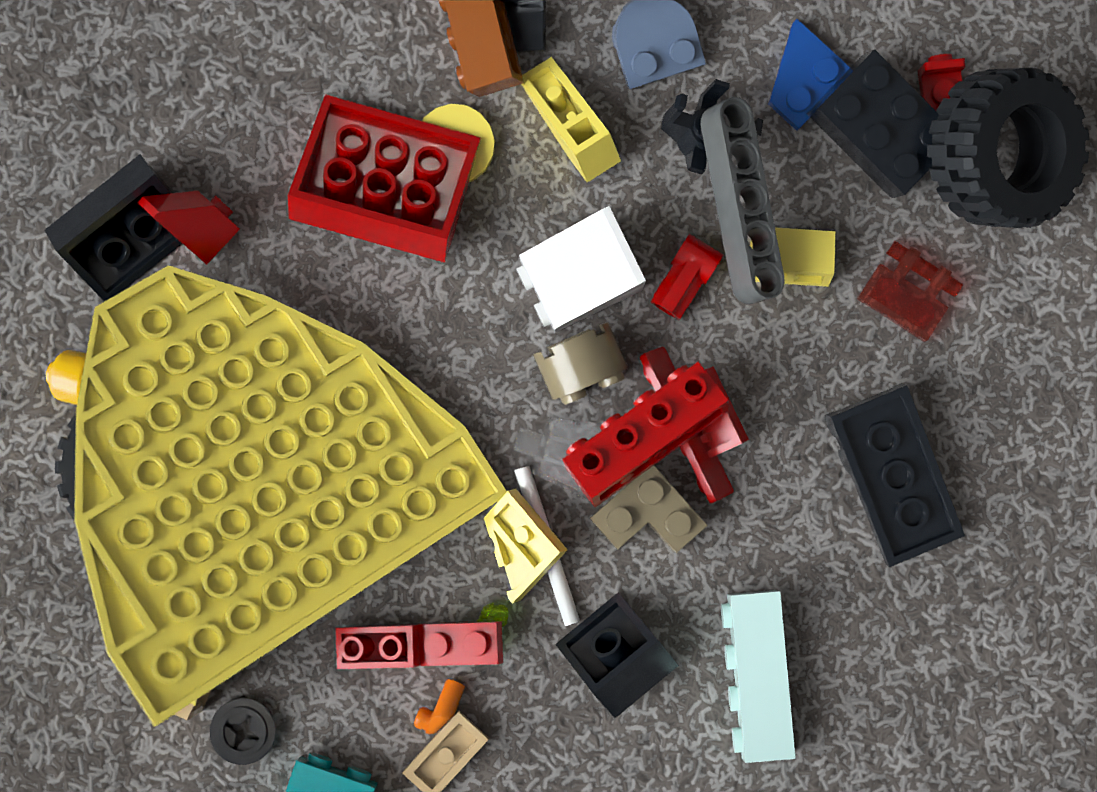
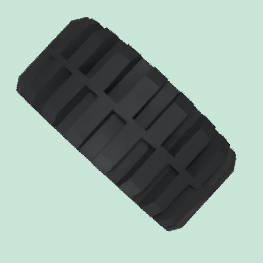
(1049, 147)

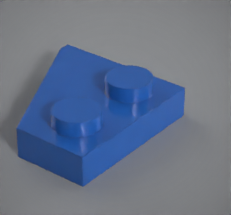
(804, 75)

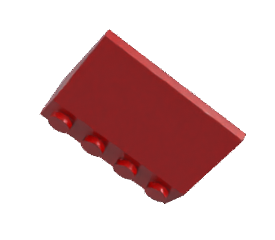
(383, 178)

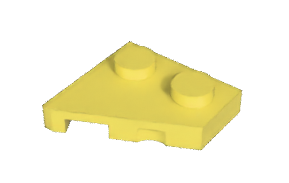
(521, 543)

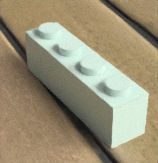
(760, 676)

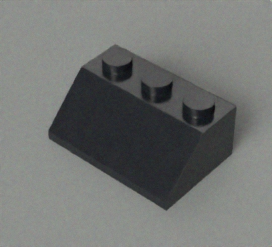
(112, 236)

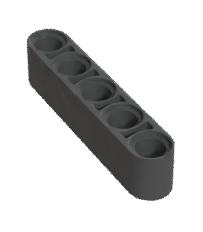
(748, 181)

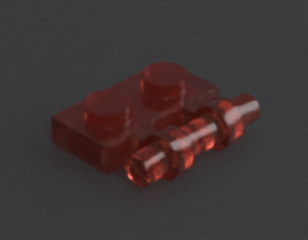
(902, 301)

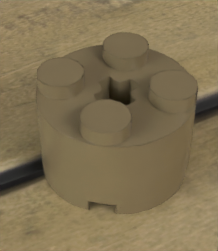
(581, 363)

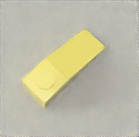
(571, 120)

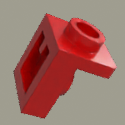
(938, 77)

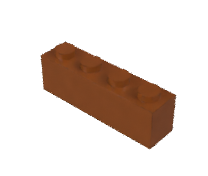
(483, 45)

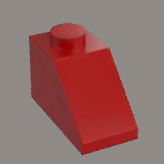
(193, 220)

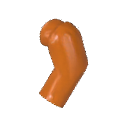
(444, 710)

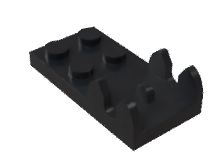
(895, 474)

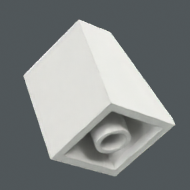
(581, 270)

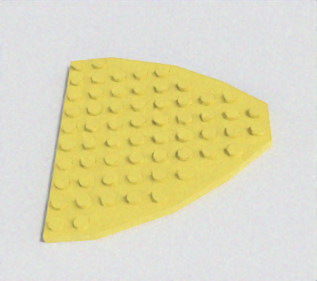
(246, 478)

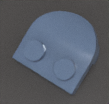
(655, 41)

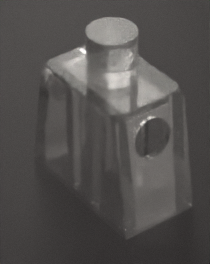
(551, 449)

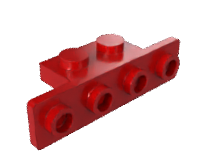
(713, 440)

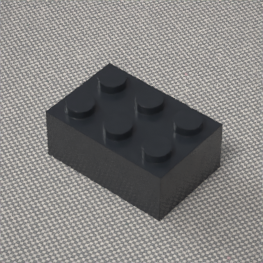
(879, 123)

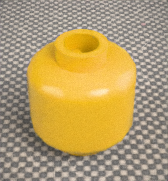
(65, 375)

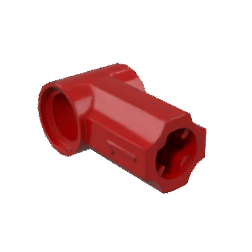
(690, 270)

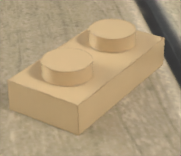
(446, 754)

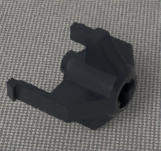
(686, 128)

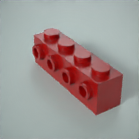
(645, 433)

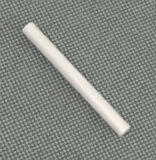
(556, 572)

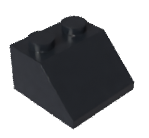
(616, 655)

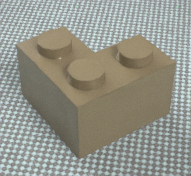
(653, 502)

